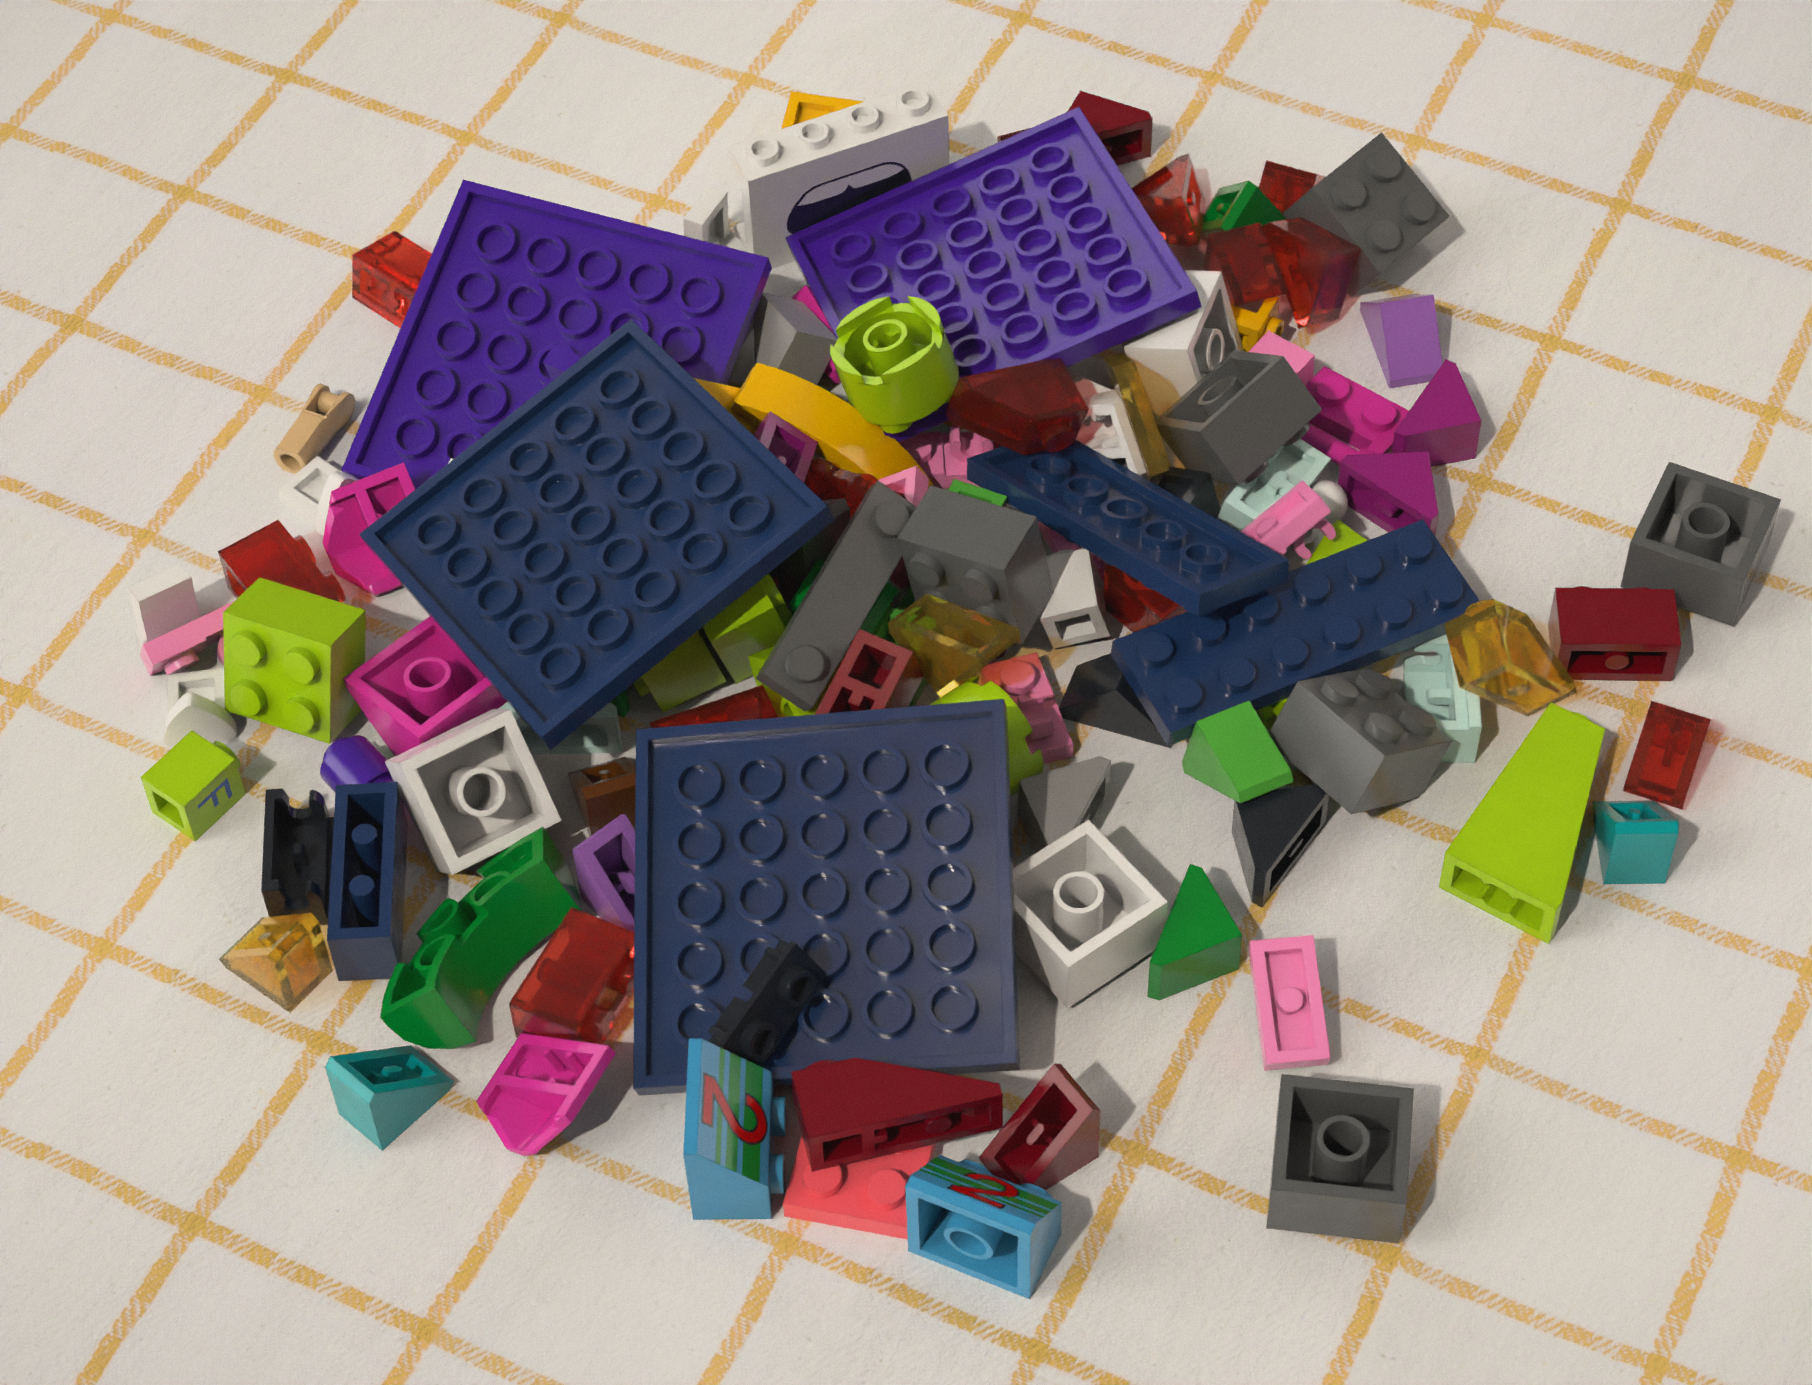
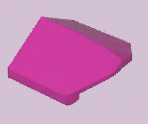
(350, 513)
(541, 1089)

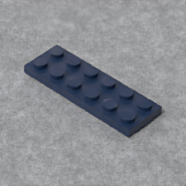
(1132, 525)
(1314, 625)

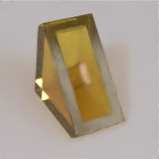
(950, 640)
(281, 958)

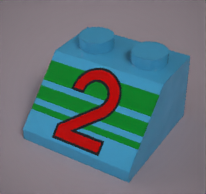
(731, 1135)
(981, 1223)

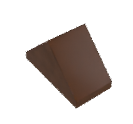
(605, 792)

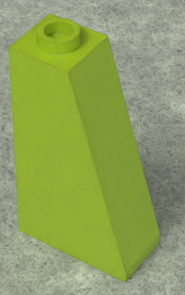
(1526, 829)

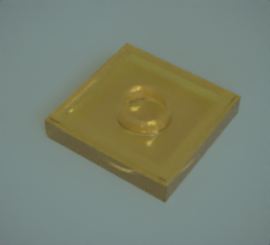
(1129, 387)

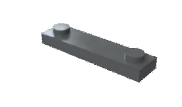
(838, 599)

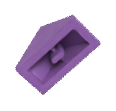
(1404, 337)
(608, 872)

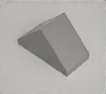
(791, 337)
(1062, 799)

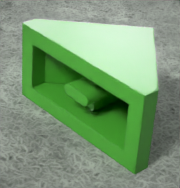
(1235, 755)

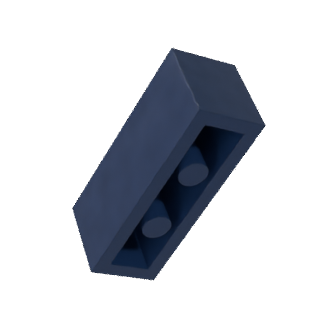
(367, 881)

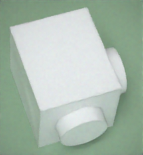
(1077, 604)

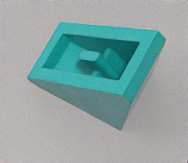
(1634, 841)
(385, 1090)

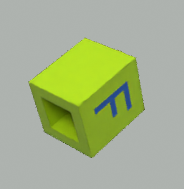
(194, 784)

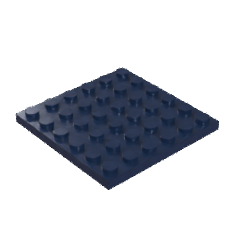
(595, 531)
(860, 843)

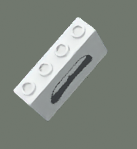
(835, 164)

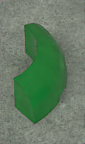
(477, 943)

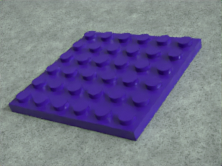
(1015, 247)
(531, 275)

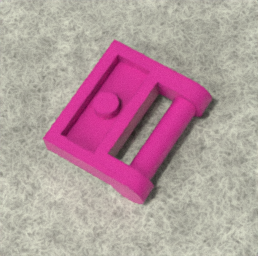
(1351, 416)

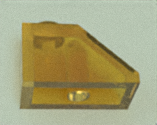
(1506, 658)

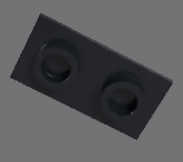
(780, 990)

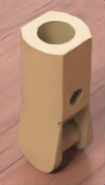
(312, 429)

